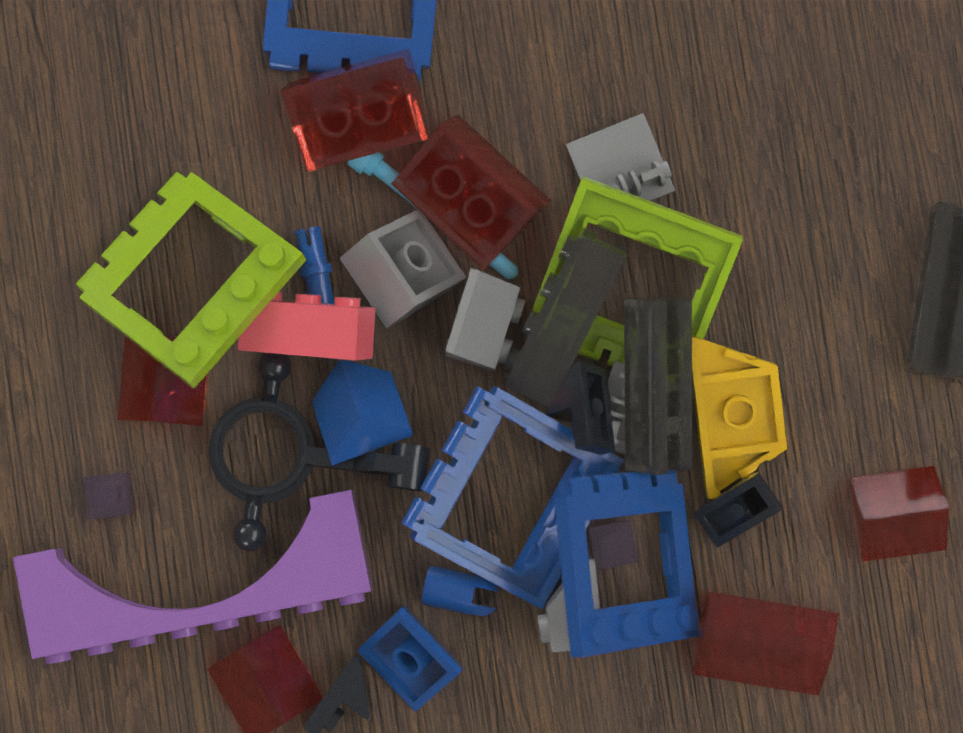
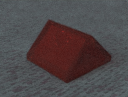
(155, 393)
(899, 513)
(265, 683)

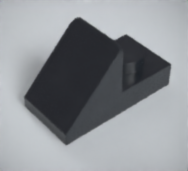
(586, 403)
(738, 509)
(348, 688)

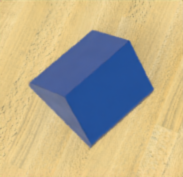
(359, 411)
(410, 658)

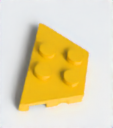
(735, 413)

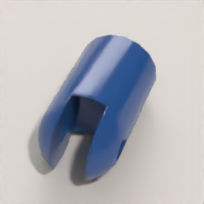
(455, 591)

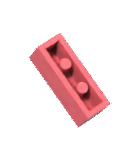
(312, 328)

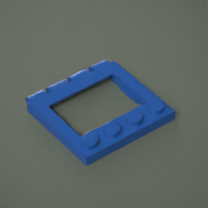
(329, 49)
(539, 561)
(634, 624)

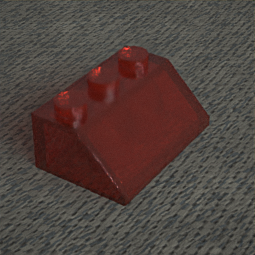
(356, 110)
(470, 191)
(764, 642)

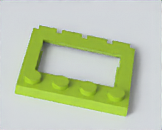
(655, 227)
(229, 309)

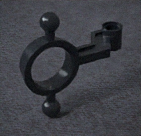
(405, 466)

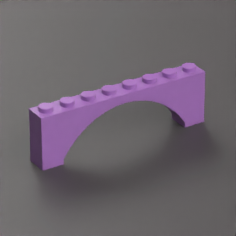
(74, 613)

